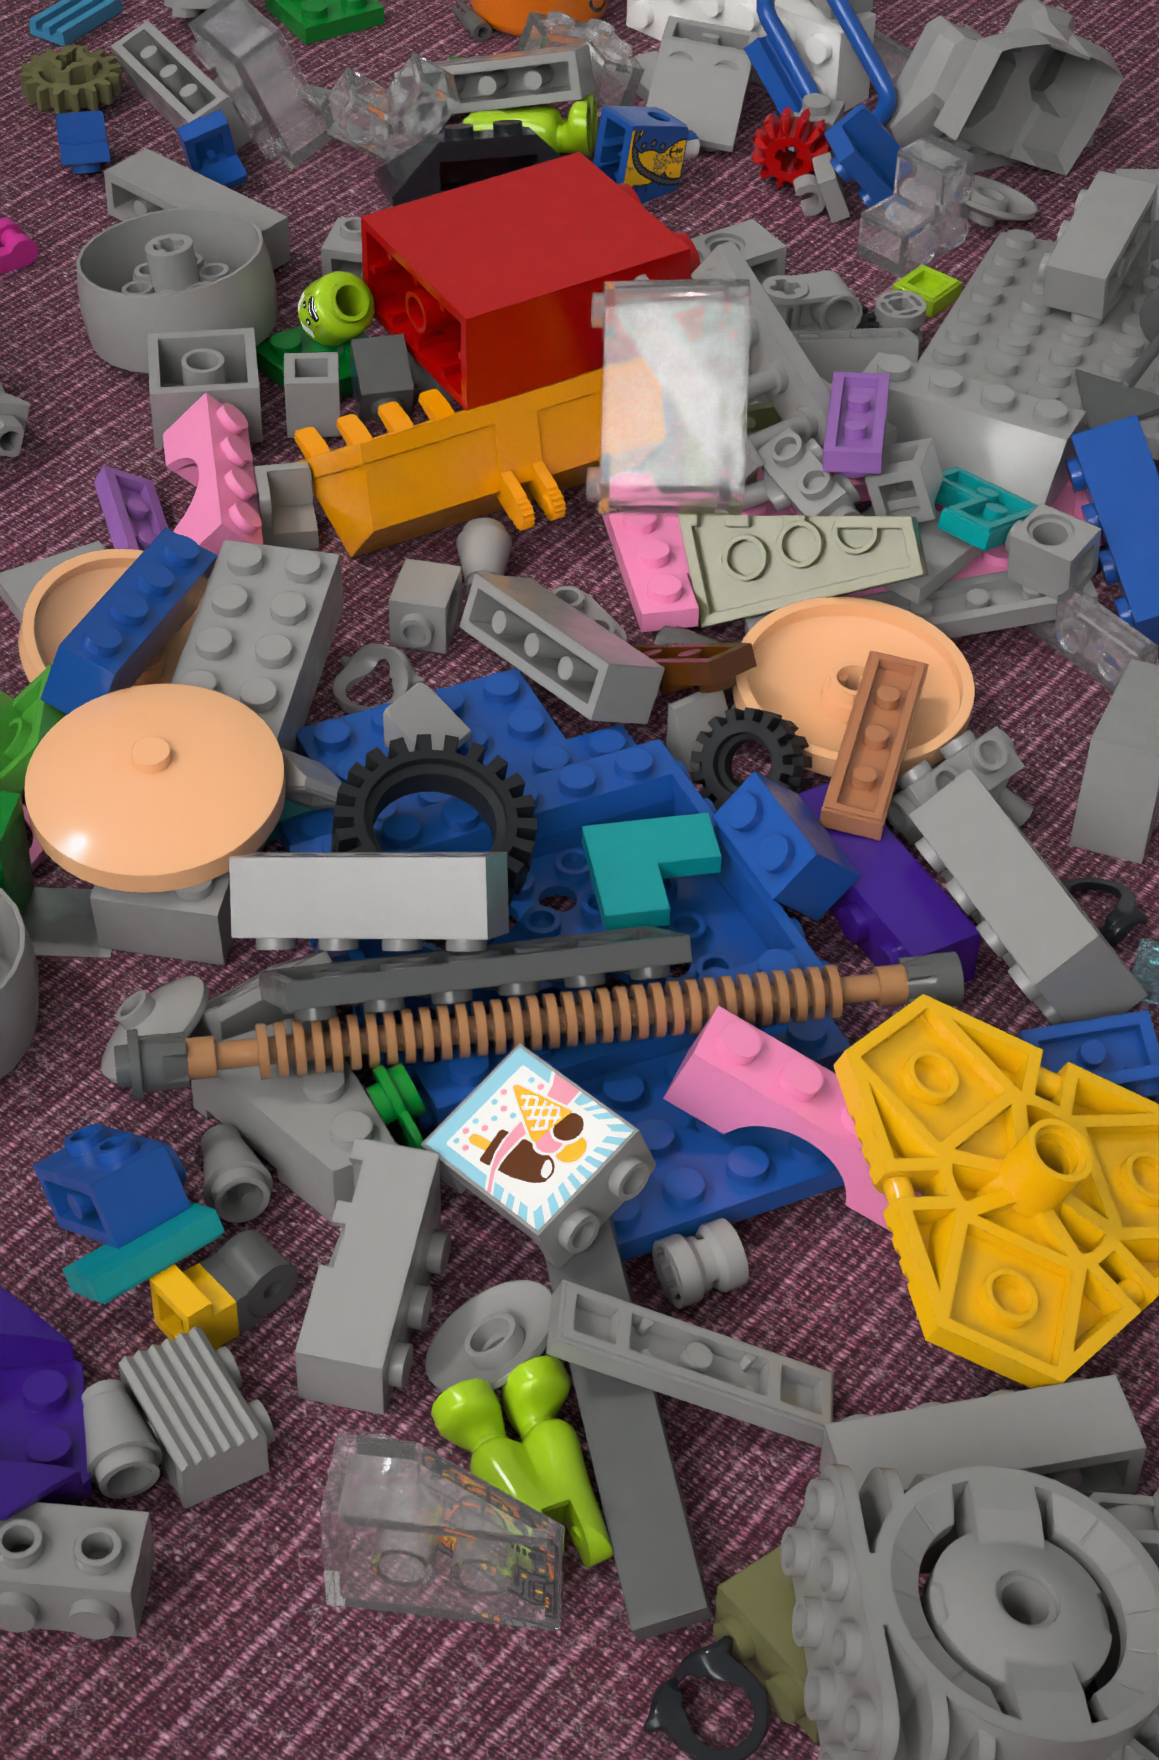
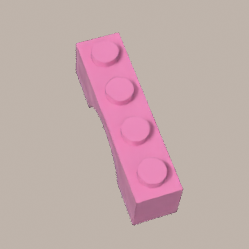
(214, 454)
(748, 1078)

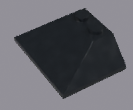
(461, 157)

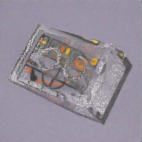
(434, 1539)

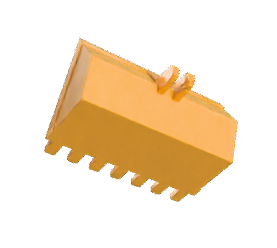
(456, 463)

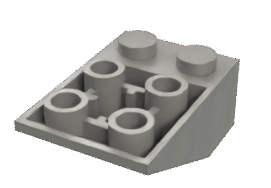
(703, 79)

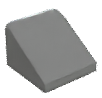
(422, 713)
(686, 721)
(309, 782)

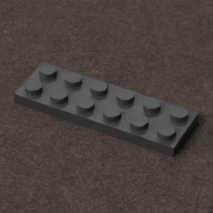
(450, 976)

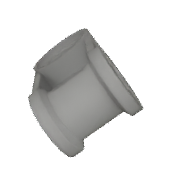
(814, 301)

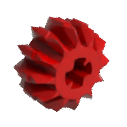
(791, 131)

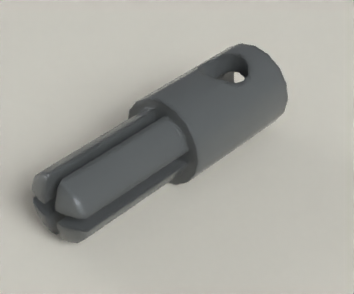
(472, 22)

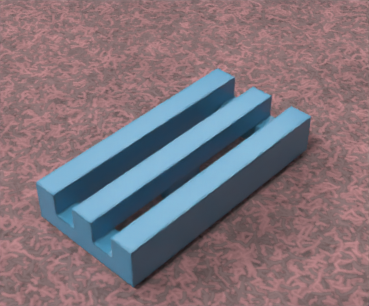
(72, 19)

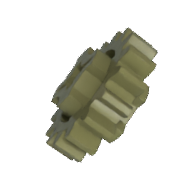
(71, 79)

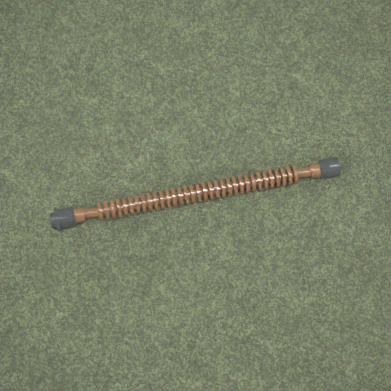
(172, 1060)

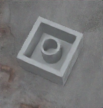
(198, 363)

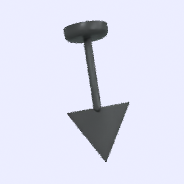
(1112, 400)

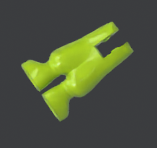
(563, 135)
(548, 1464)

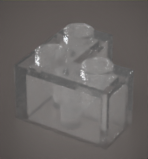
(613, 65)
(390, 119)
(926, 210)

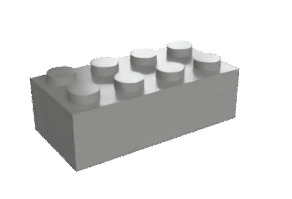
(1022, 906)

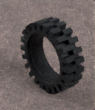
(442, 771)

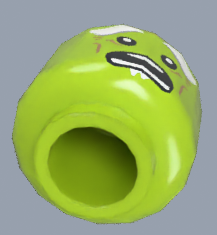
(336, 308)

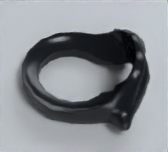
(1124, 915)
(716, 1664)

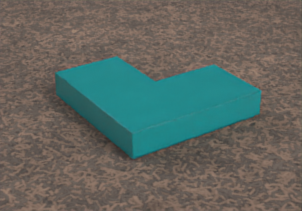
(978, 509)
(634, 857)
(113, 1271)

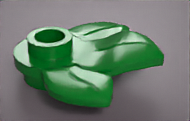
(398, 1101)

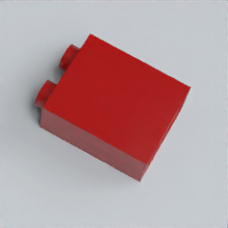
(505, 270)

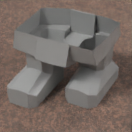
(1015, 88)

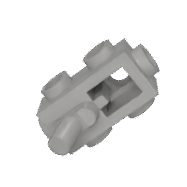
(797, 480)
(988, 756)

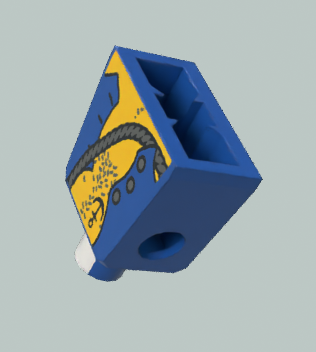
(644, 149)

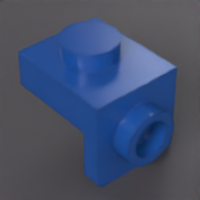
(82, 140)
(211, 150)

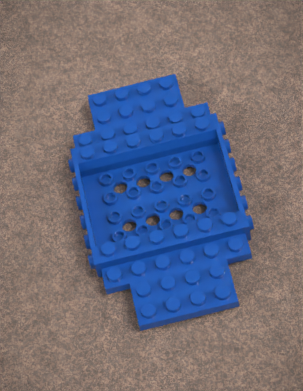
(726, 913)

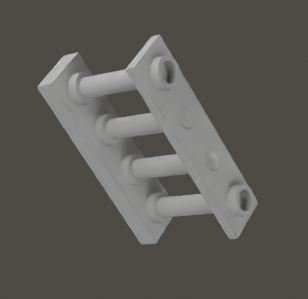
(774, 359)

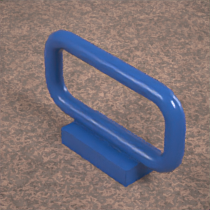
(786, 73)

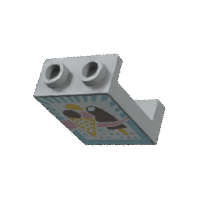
(542, 1154)

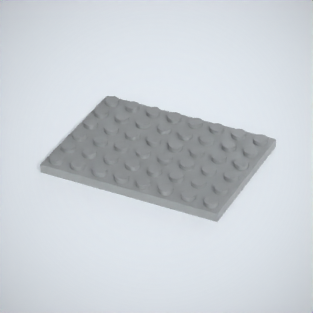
(1011, 339)

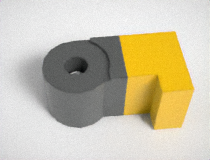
(225, 1290)

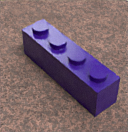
(895, 903)

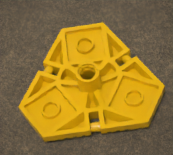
(1030, 1206)

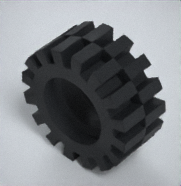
(737, 729)

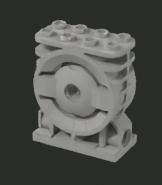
(1012, 1626)

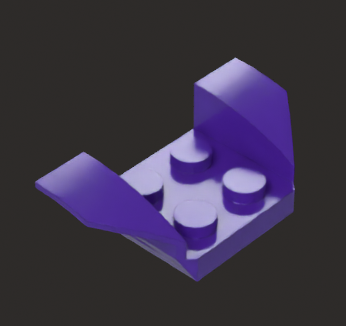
(39, 1413)

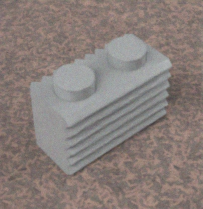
(198, 1415)

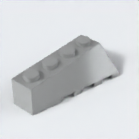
(983, 426)

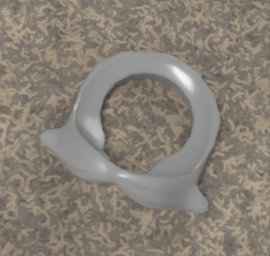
(363, 663)

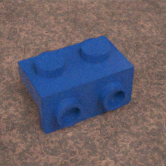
(864, 153)
(1113, 1047)

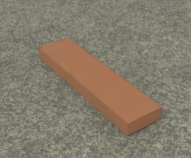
(874, 745)

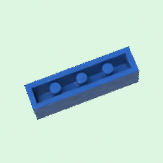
(1124, 502)
(130, 622)

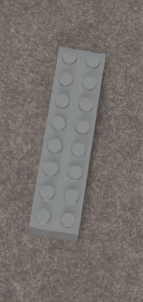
(265, 645)

